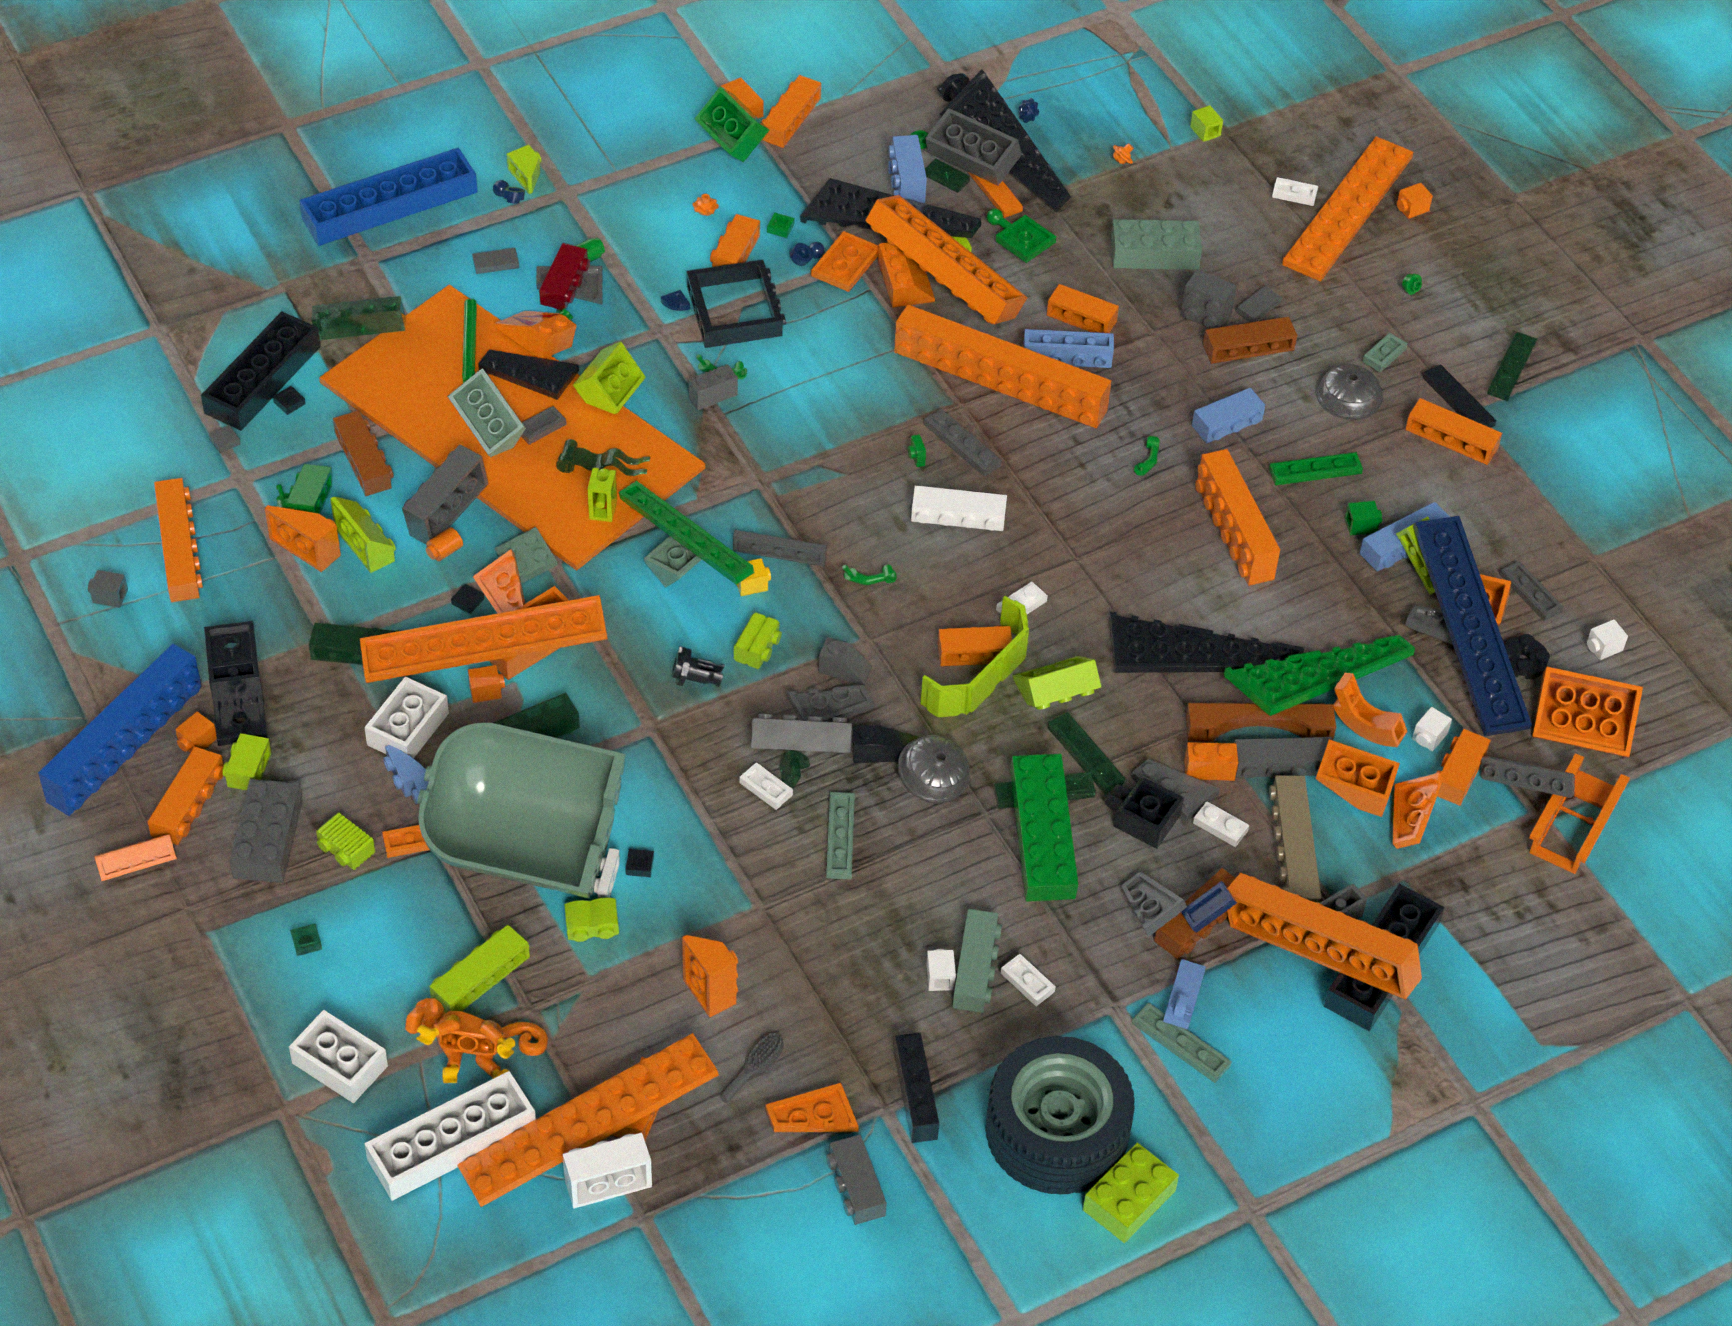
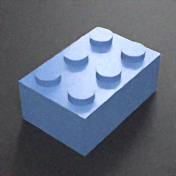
(907, 168)

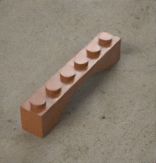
(1212, 720)

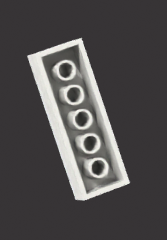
(448, 1135)

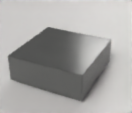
(224, 439)

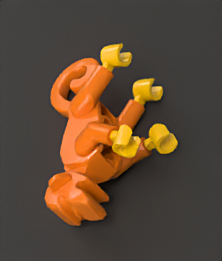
(466, 1033)

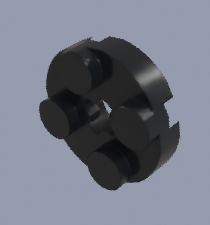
(1529, 647)

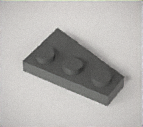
(1429, 622)

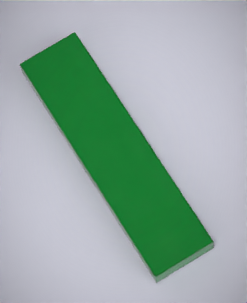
(1315, 468)

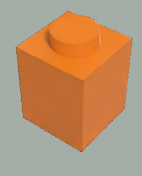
(1414, 200)
(485, 683)
(195, 732)

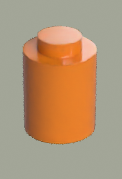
(444, 544)

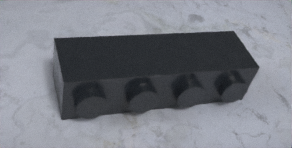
(916, 1087)

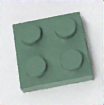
(531, 554)

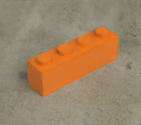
(791, 110)
(1453, 431)
(186, 795)

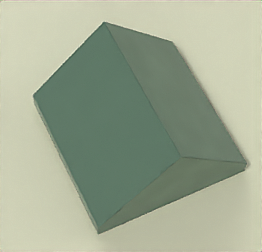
(671, 561)

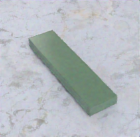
(840, 835)
(1182, 1043)

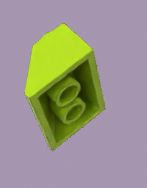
(610, 379)
(362, 534)
(1058, 681)

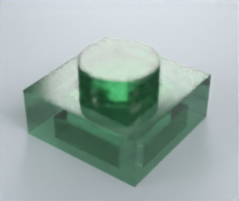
(306, 939)

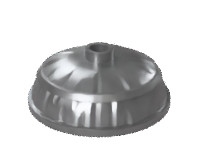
(1350, 392)
(927, 776)

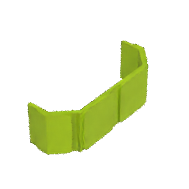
(965, 698)

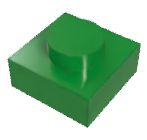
(780, 225)
(917, 451)

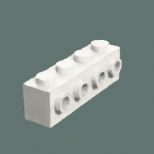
(959, 508)

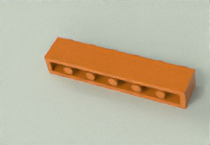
(177, 541)

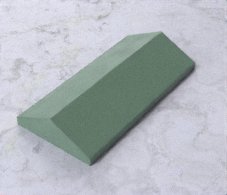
(487, 414)

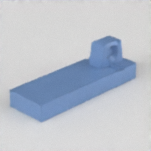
(1184, 994)

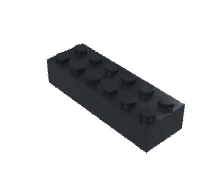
(261, 370)
(1403, 915)

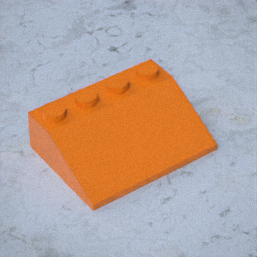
(1587, 711)

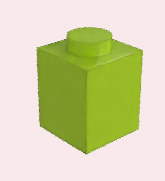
(1206, 123)

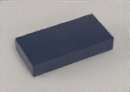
(1209, 906)

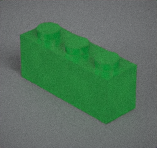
(310, 489)

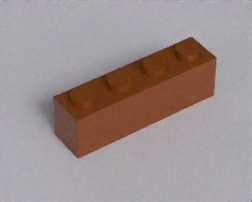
(1249, 340)
(362, 453)
(1177, 935)

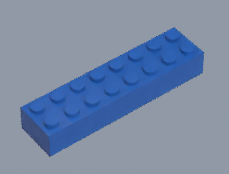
(388, 196)
(120, 730)

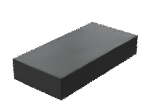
(495, 260)
(1259, 304)
(542, 424)

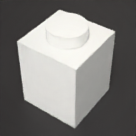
(1606, 639)
(1432, 729)
(941, 970)

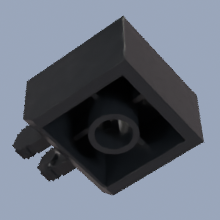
(1145, 811)

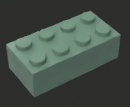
(1156, 244)

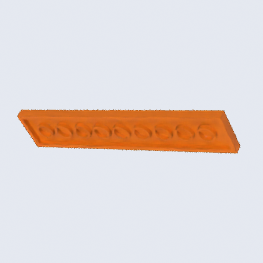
(1347, 209)
(483, 639)
(587, 1119)

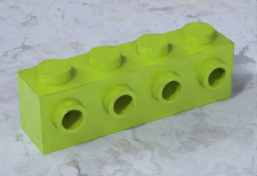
(480, 970)

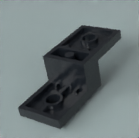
(235, 681)

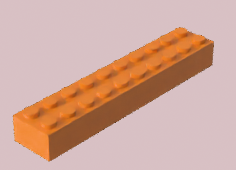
(1002, 366)

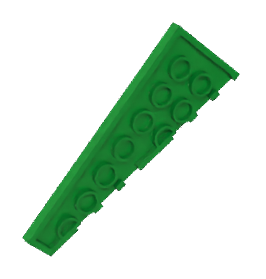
(1309, 674)

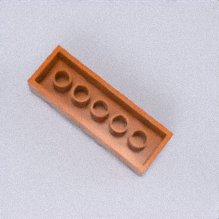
(1237, 517)

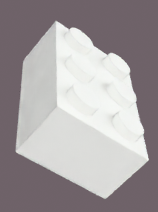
(407, 718)
(338, 1056)
(607, 1170)

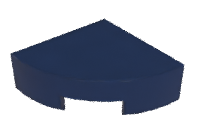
(676, 301)

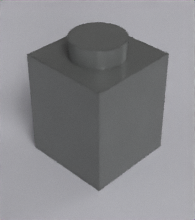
(108, 588)

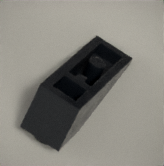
(878, 744)

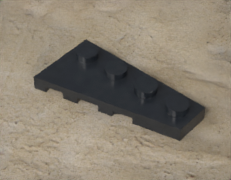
(533, 373)

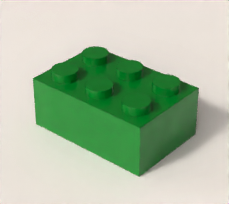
(731, 124)

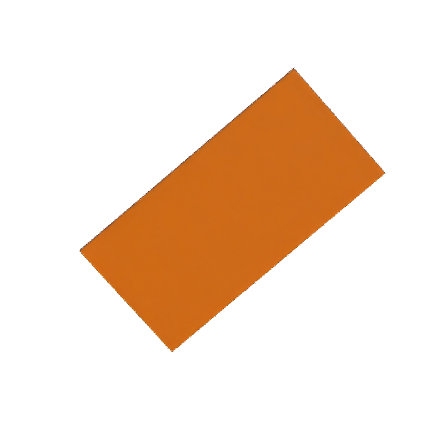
(404, 388)

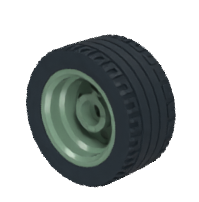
(1064, 1089)

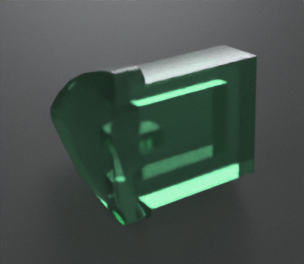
(791, 767)

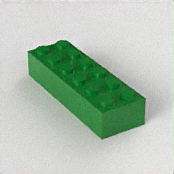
(1043, 828)

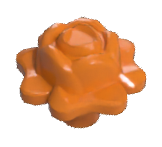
(1122, 154)
(705, 205)

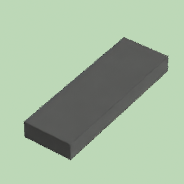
(1531, 591)

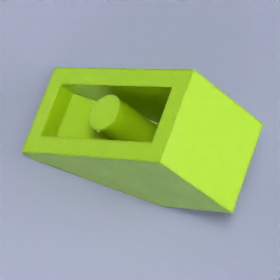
(525, 166)

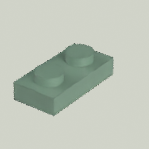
(1384, 352)

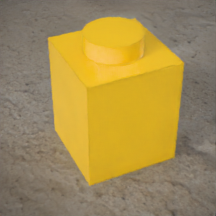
(757, 581)

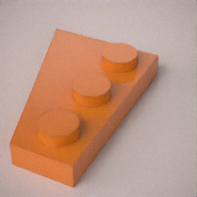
(502, 583)
(1413, 807)
(813, 1111)

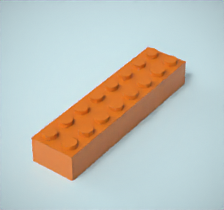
(946, 259)
(1325, 936)

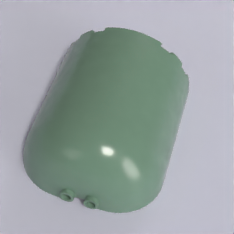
(521, 806)

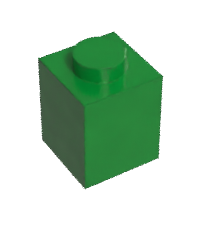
(1362, 518)

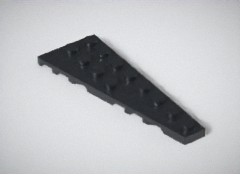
(985, 104)
(852, 203)
(1164, 648)

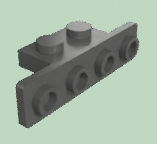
(1528, 776)

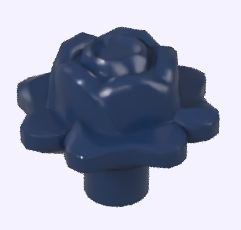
(1028, 110)

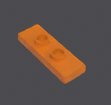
(135, 857)

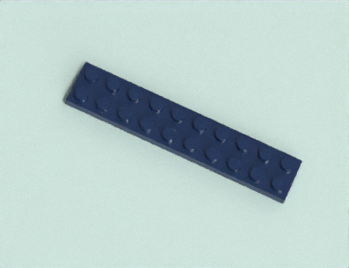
(1472, 626)

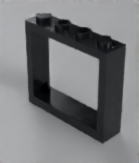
(740, 331)

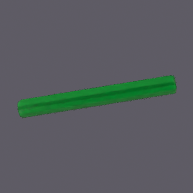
(469, 339)

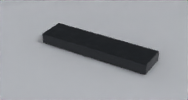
(1457, 396)

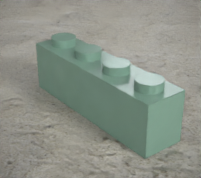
(975, 961)

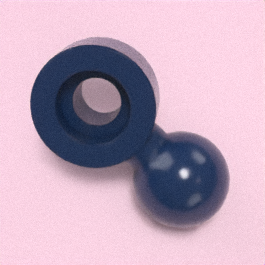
(512, 194)
(803, 254)

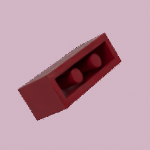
(564, 276)

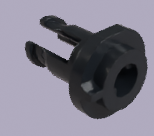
(952, 86)
(695, 669)

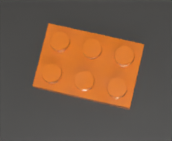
(845, 261)

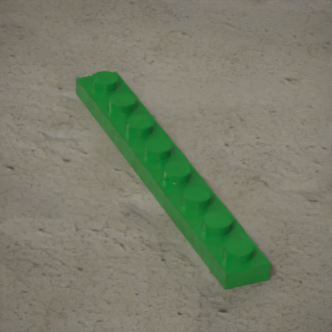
(686, 532)

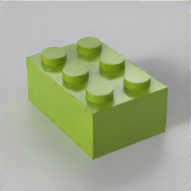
(1130, 1192)

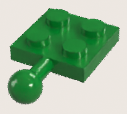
(1023, 237)

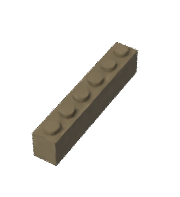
(1295, 837)

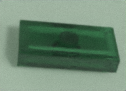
(947, 175)

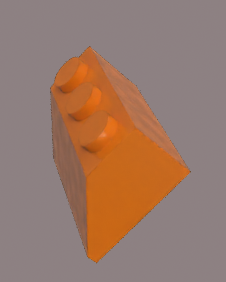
(903, 277)
(710, 973)

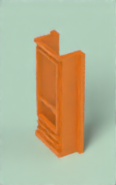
(1587, 789)

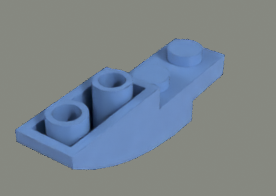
(407, 772)

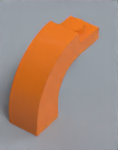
(1363, 718)

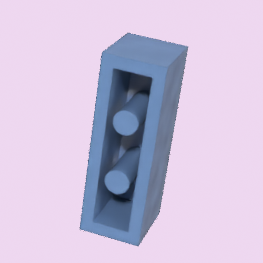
(1228, 415)

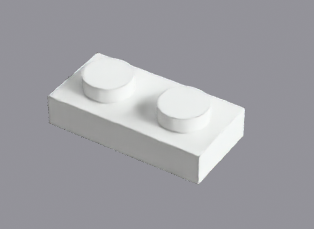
(1295, 191)
(1029, 595)
(766, 786)
(1221, 824)
(609, 869)
(1028, 980)

